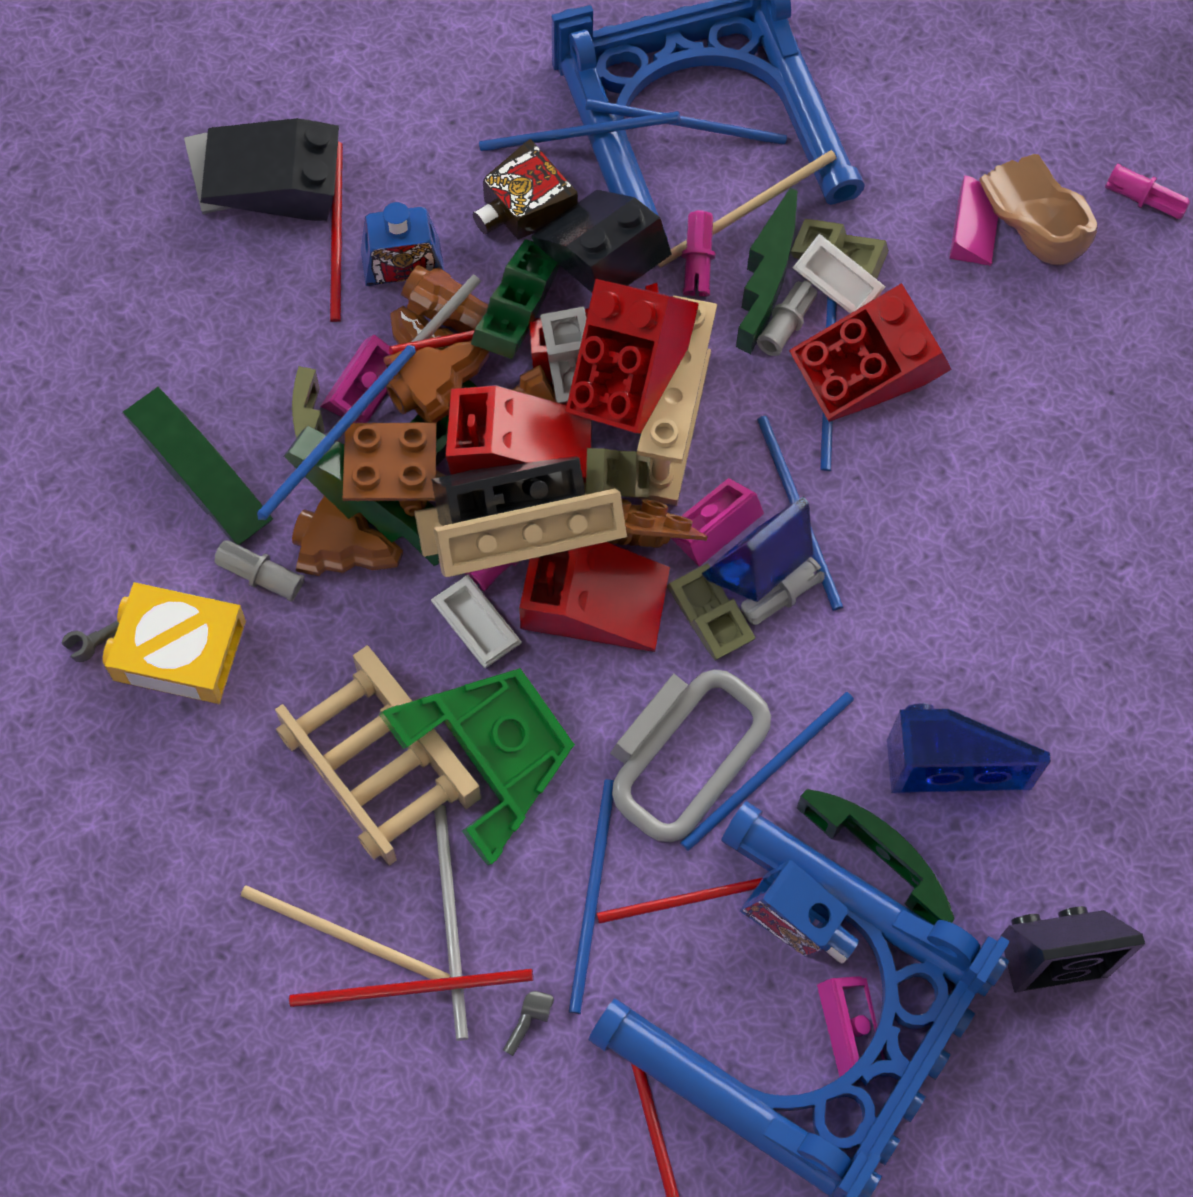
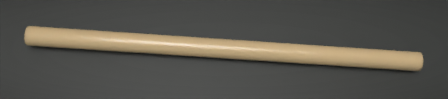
(759, 200)
(342, 934)

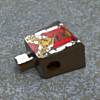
(524, 193)

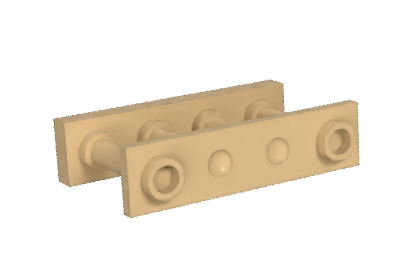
(673, 421)
(521, 532)
(375, 679)

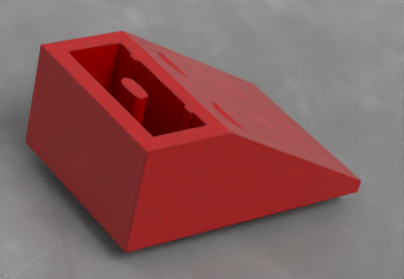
(628, 354)
(870, 356)
(510, 427)
(595, 596)

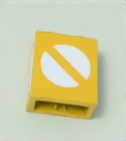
(174, 642)

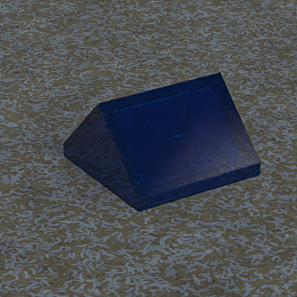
(766, 554)

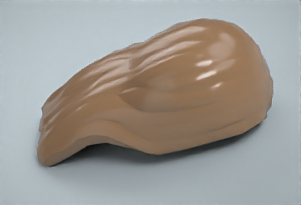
(1048, 217)

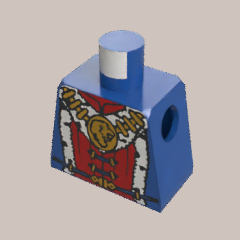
(397, 243)
(785, 904)

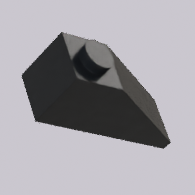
(506, 488)

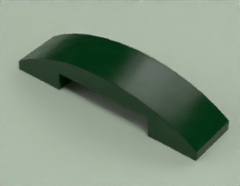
(833, 813)

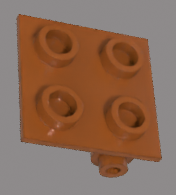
(390, 463)
(653, 526)

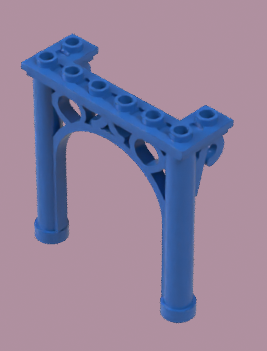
(587, 54)
(752, 1114)

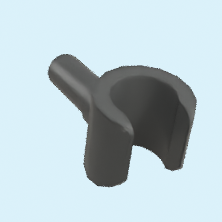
(89, 642)
(535, 1006)

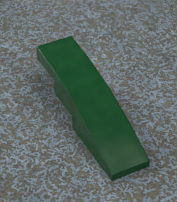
(769, 263)
(516, 300)
(196, 465)
(328, 479)

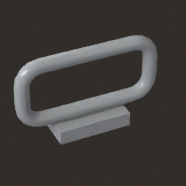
(654, 729)

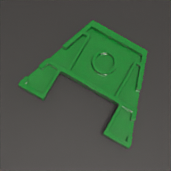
(506, 737)

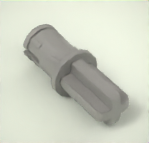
(787, 318)
(259, 570)
(784, 593)

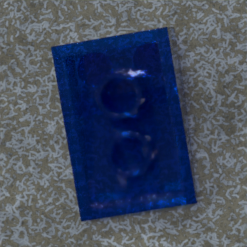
(957, 754)

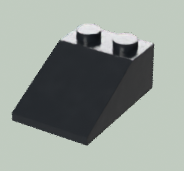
(272, 167)
(605, 239)
(1067, 948)

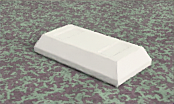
(837, 275)
(476, 621)

